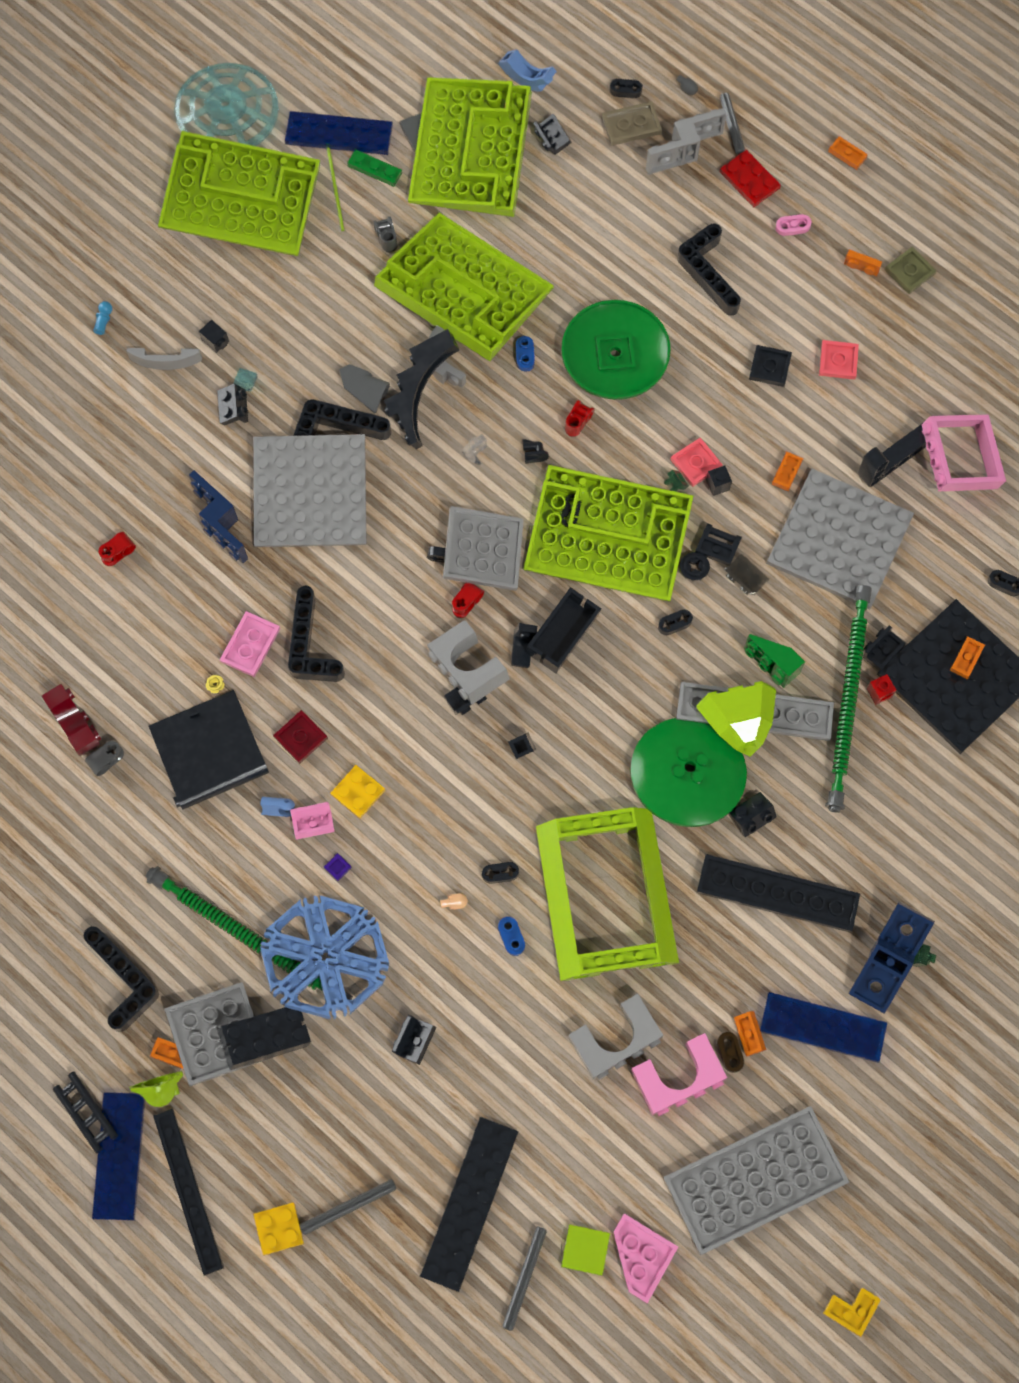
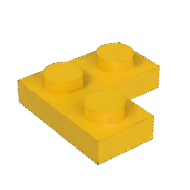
(853, 1317)

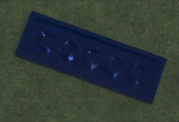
(338, 133)
(823, 1027)
(120, 1159)

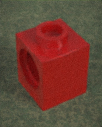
(881, 689)

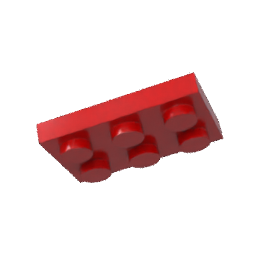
(750, 178)

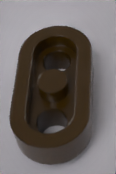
(731, 1052)

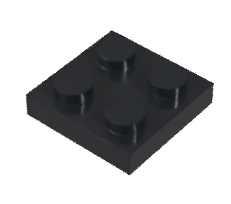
(770, 365)

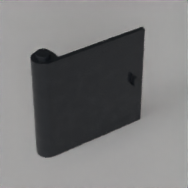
(208, 750)

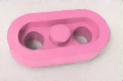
(792, 224)

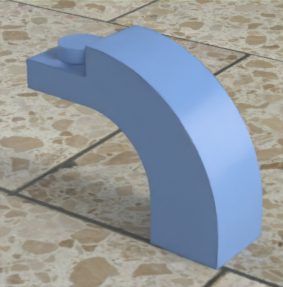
(524, 73)

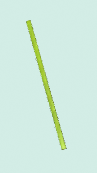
(335, 189)

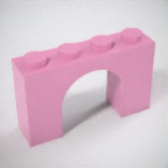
(708, 1074)

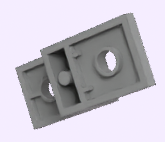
(685, 141)

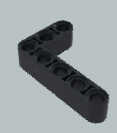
(706, 270)
(337, 420)
(880, 464)
(304, 641)
(125, 974)

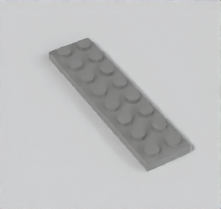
(791, 714)

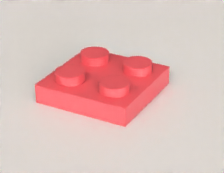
(838, 359)
(695, 461)

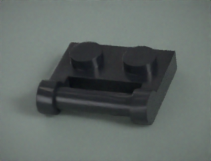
(716, 549)

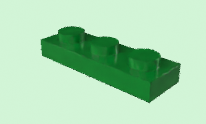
(374, 168)

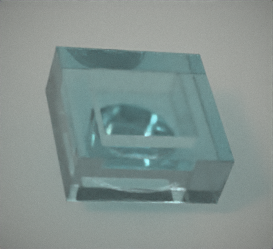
(245, 379)

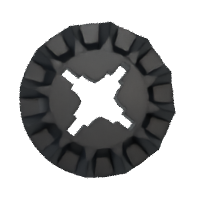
(693, 558)

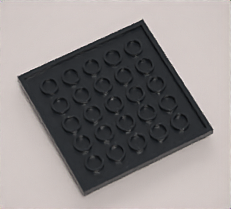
(948, 702)

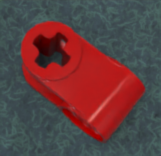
(580, 416)
(117, 548)
(467, 597)

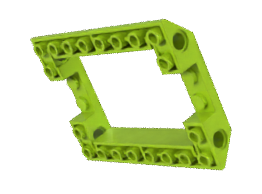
(576, 966)

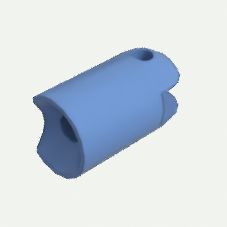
(277, 806)

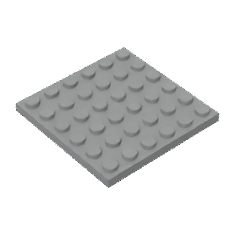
(309, 491)
(839, 537)

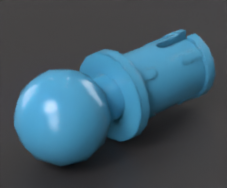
(105, 309)

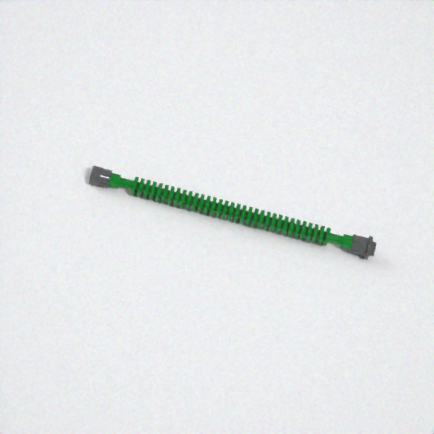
(849, 699)
(222, 919)

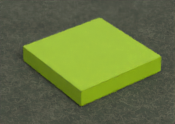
(585, 1250)

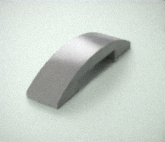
(165, 362)

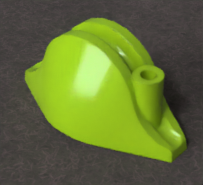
(159, 1090)

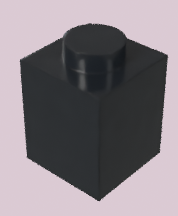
(214, 336)
(719, 480)
(522, 745)

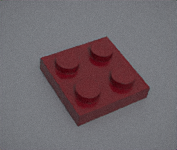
(300, 736)

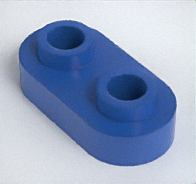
(525, 352)
(511, 935)

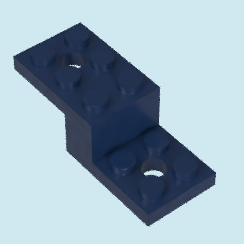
(218, 517)
(891, 957)

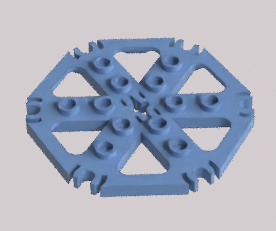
(337, 949)

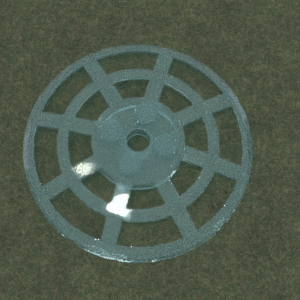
(231, 112)

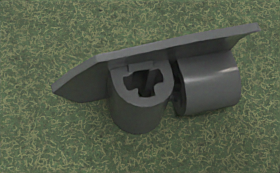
(364, 386)

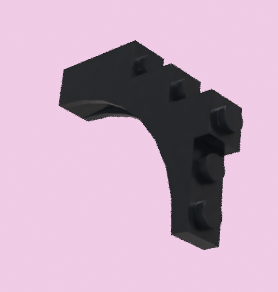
(426, 359)

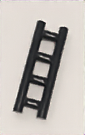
(97, 1114)

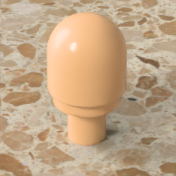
(454, 901)

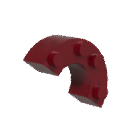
(72, 721)

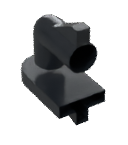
(535, 456)

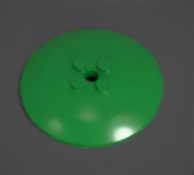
(619, 327)
(681, 795)

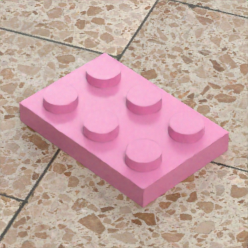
(250, 644)

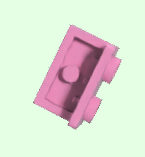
(312, 820)

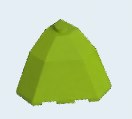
(741, 715)

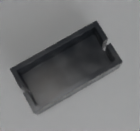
(563, 630)
(263, 1037)

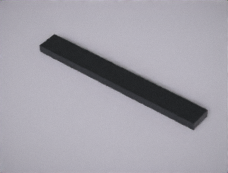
(188, 1192)

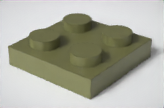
(910, 270)

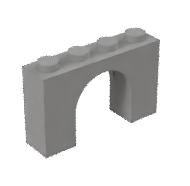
(471, 684)
(598, 1060)

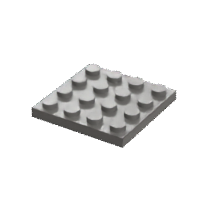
(483, 548)
(196, 1031)

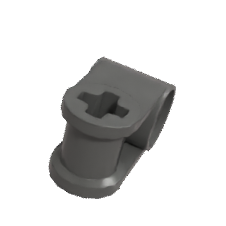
(385, 231)
(103, 759)

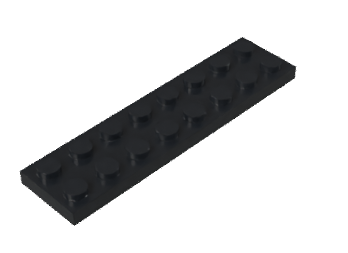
(778, 893)
(469, 1204)

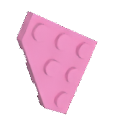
(642, 1256)

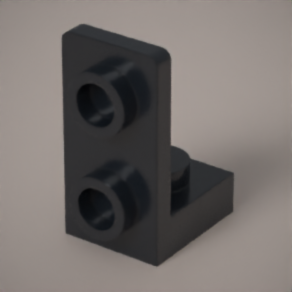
(521, 638)

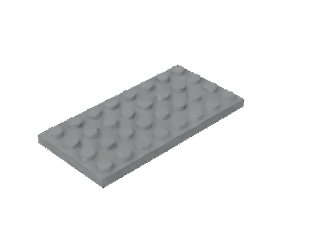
(755, 1180)

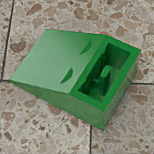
(775, 659)

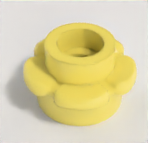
(215, 679)

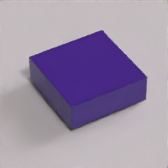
(337, 867)

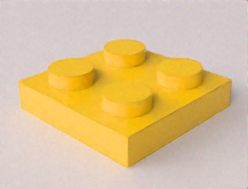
(357, 791)
(278, 1228)

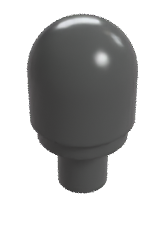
(687, 85)

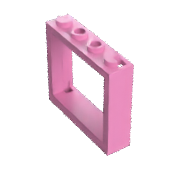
(987, 445)

